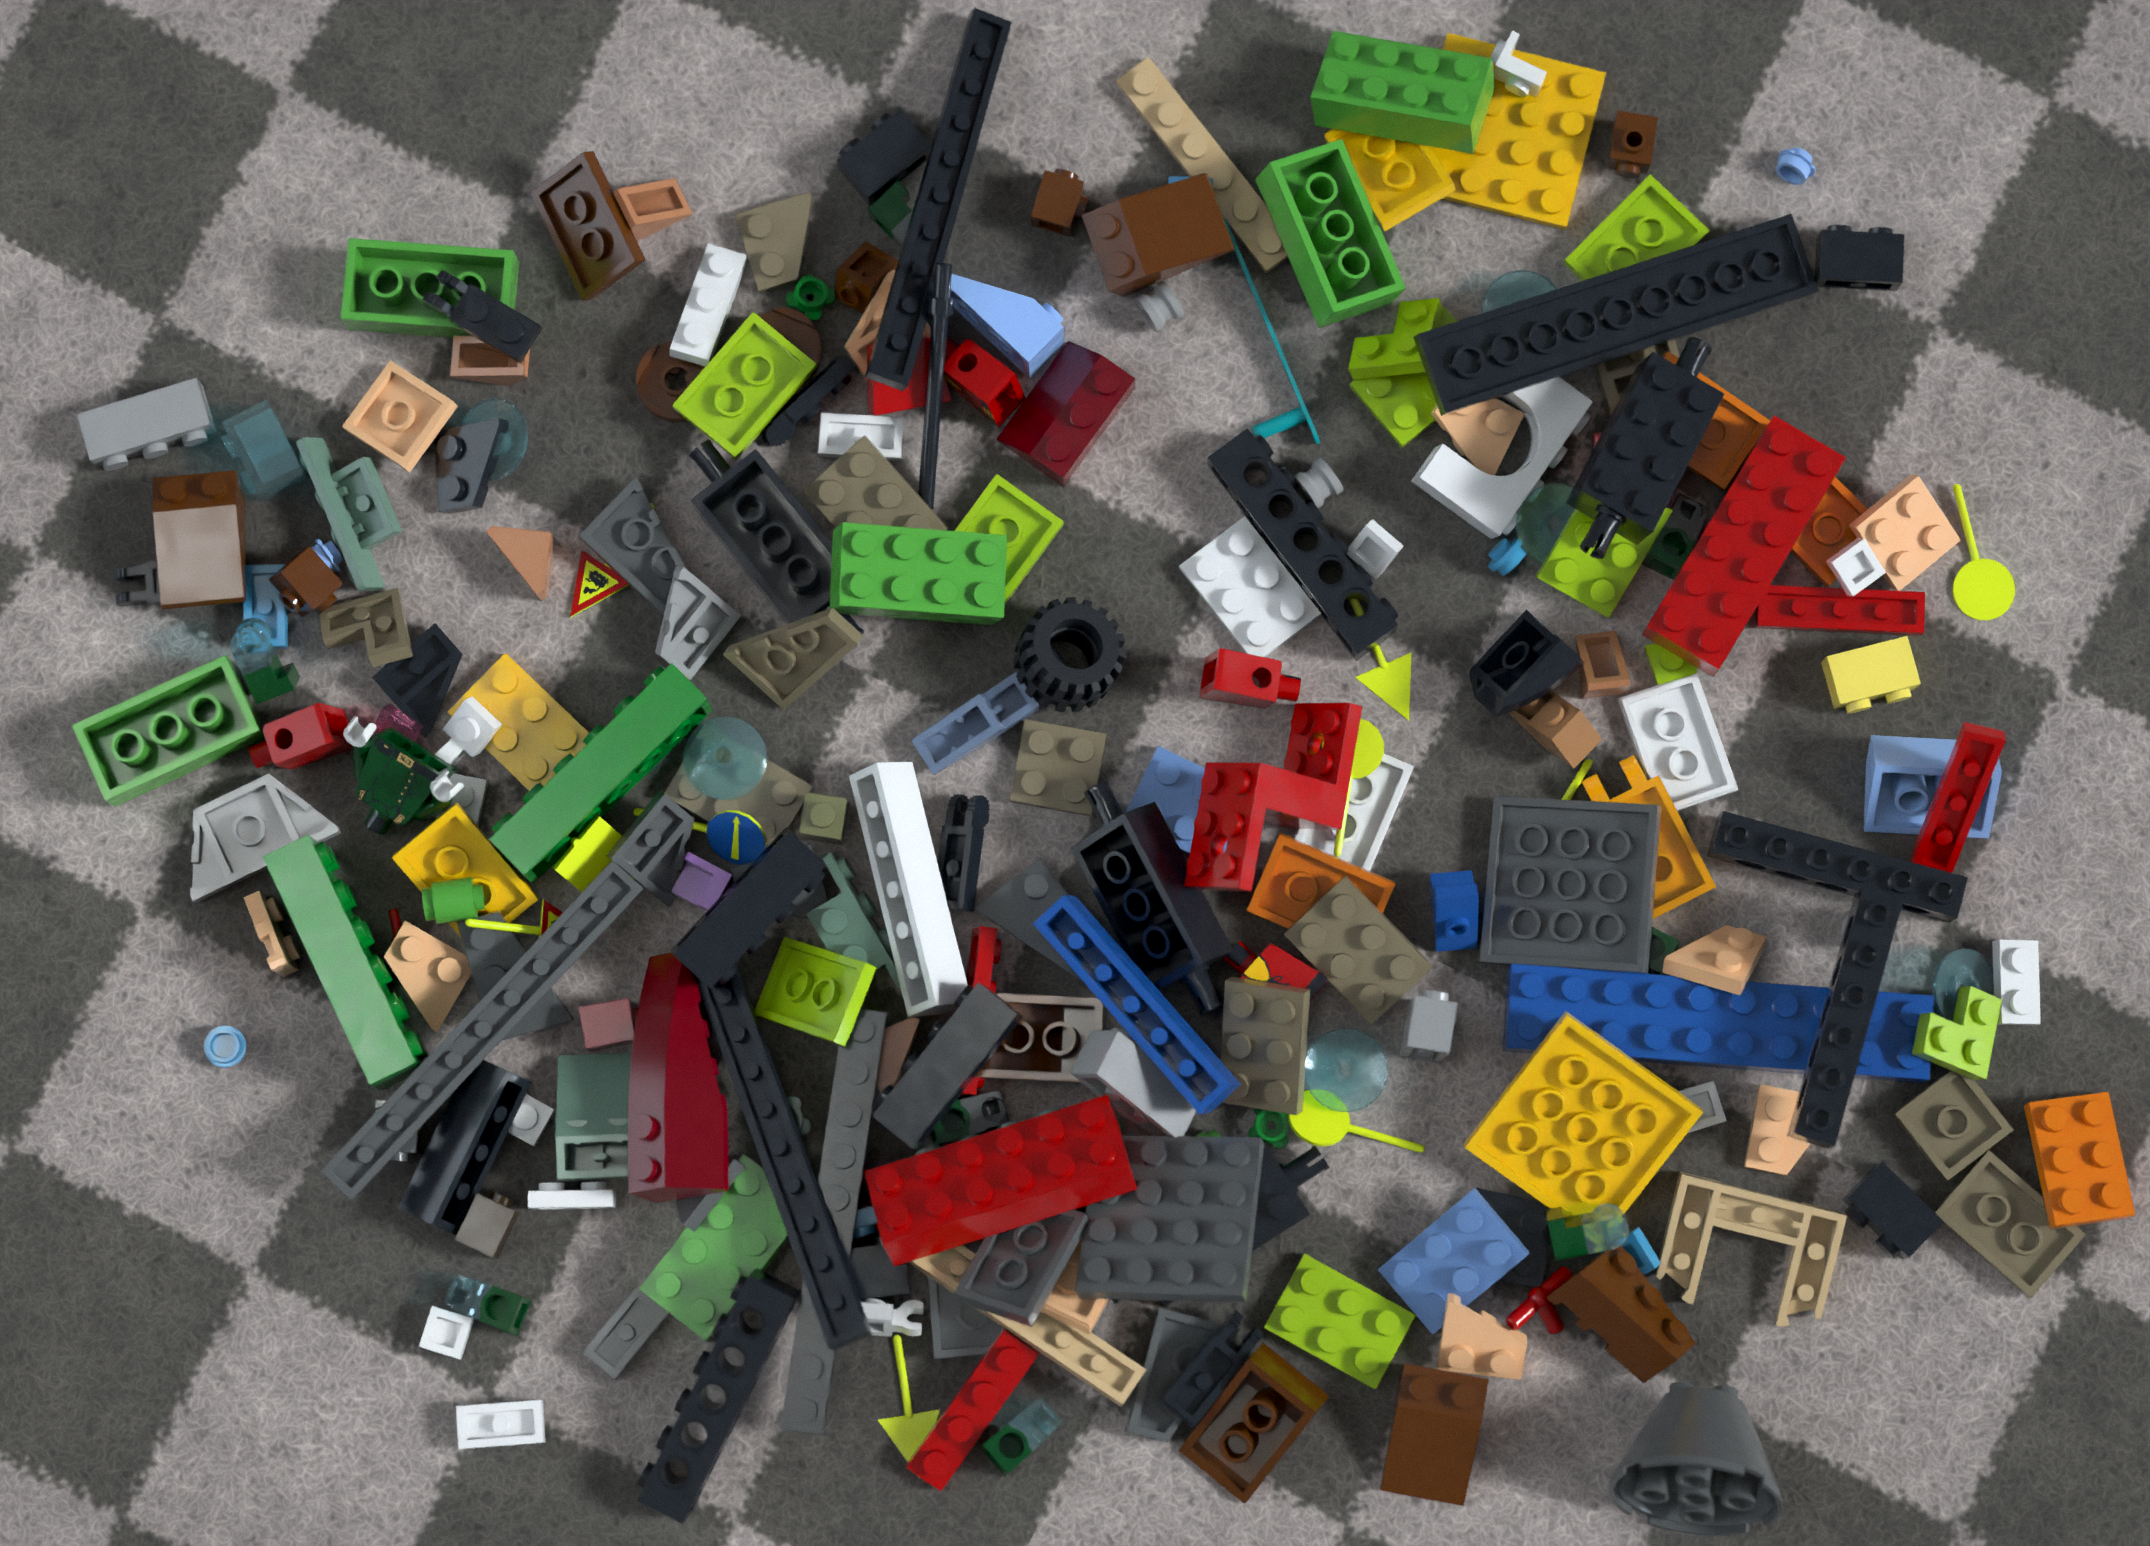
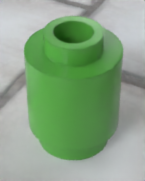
(452, 900)

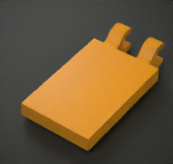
(1680, 868)

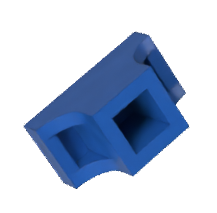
(1454, 910)

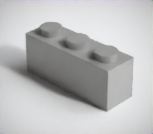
(146, 424)
(1428, 1027)
(1133, 1083)

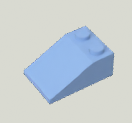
(1011, 322)

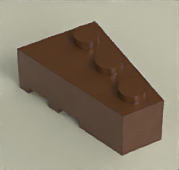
(1626, 1312)

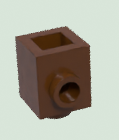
(1631, 144)
(1059, 202)
(306, 583)

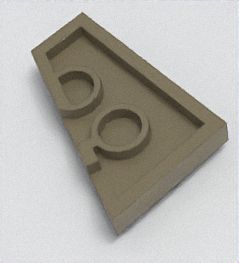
(794, 655)

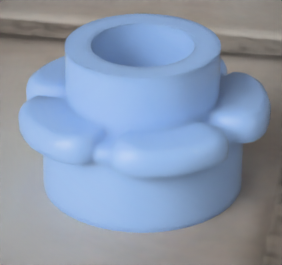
(1798, 161)
(328, 554)

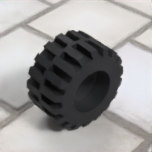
(1086, 630)

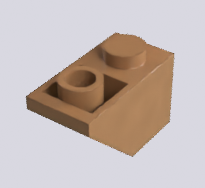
(1558, 728)

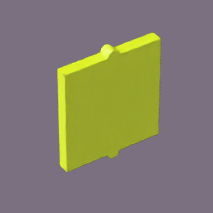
(587, 854)

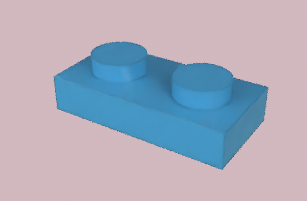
(264, 602)

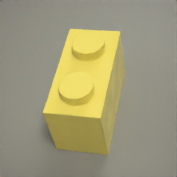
(1871, 674)

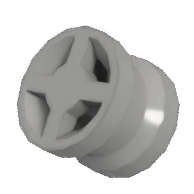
(1159, 306)
(1318, 482)

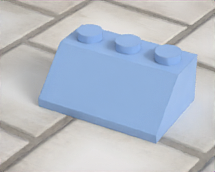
(1904, 779)

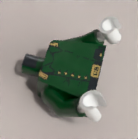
(398, 777)

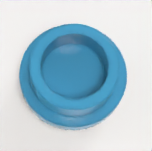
(1506, 556)
(225, 1046)

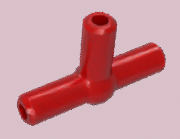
(1537, 1302)

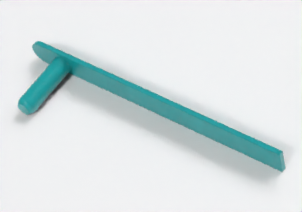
(1297, 415)

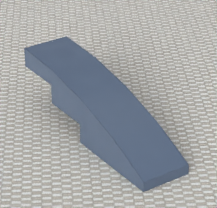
(976, 723)

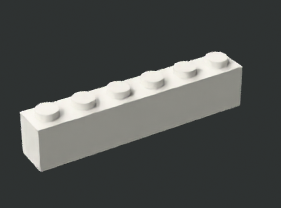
(909, 887)

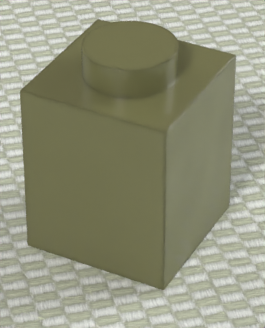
(824, 818)

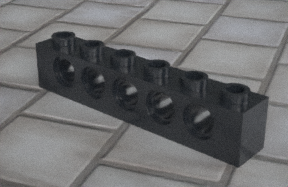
(1356, 633)
(1835, 865)
(1845, 1018)
(678, 1495)

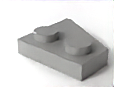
(692, 623)

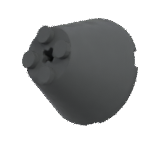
(1698, 1466)

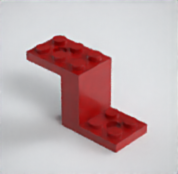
(1246, 794)

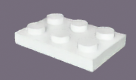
(1249, 589)

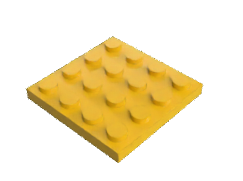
(1527, 145)
(1582, 1123)

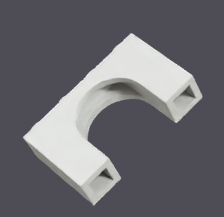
(1492, 501)

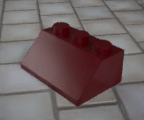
(1067, 411)

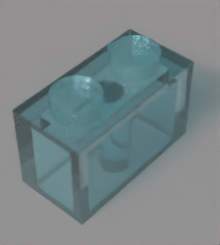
(264, 451)

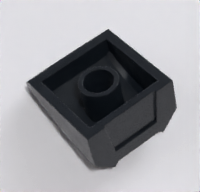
(1522, 666)

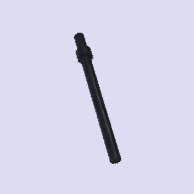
(940, 308)

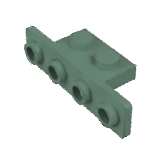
(355, 509)
(848, 921)

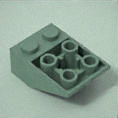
(592, 1117)

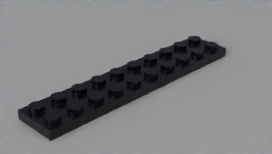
(1615, 314)

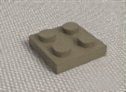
(1057, 767)
(1952, 1123)

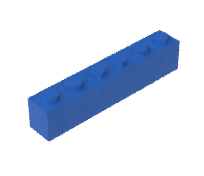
(1137, 1004)

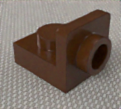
(861, 276)

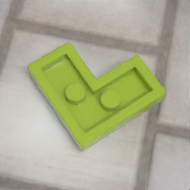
(1397, 351)
(1967, 1041)

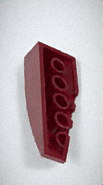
(673, 1092)

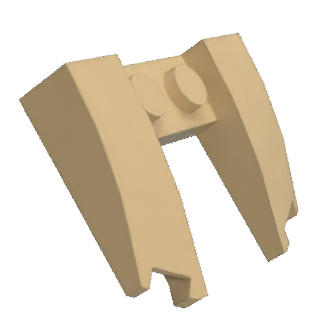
(1706, 1203)

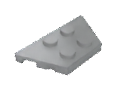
(243, 827)

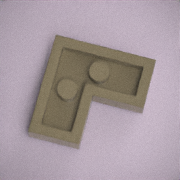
(376, 619)

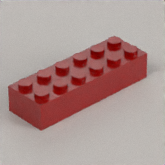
(1743, 546)
(1000, 1180)

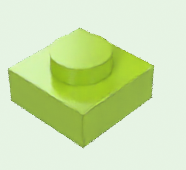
(1666, 665)

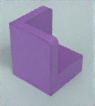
(701, 882)

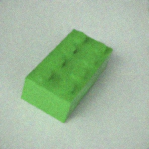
(1403, 92)
(1330, 233)
(391, 278)
(918, 573)
(169, 731)
(732, 1241)

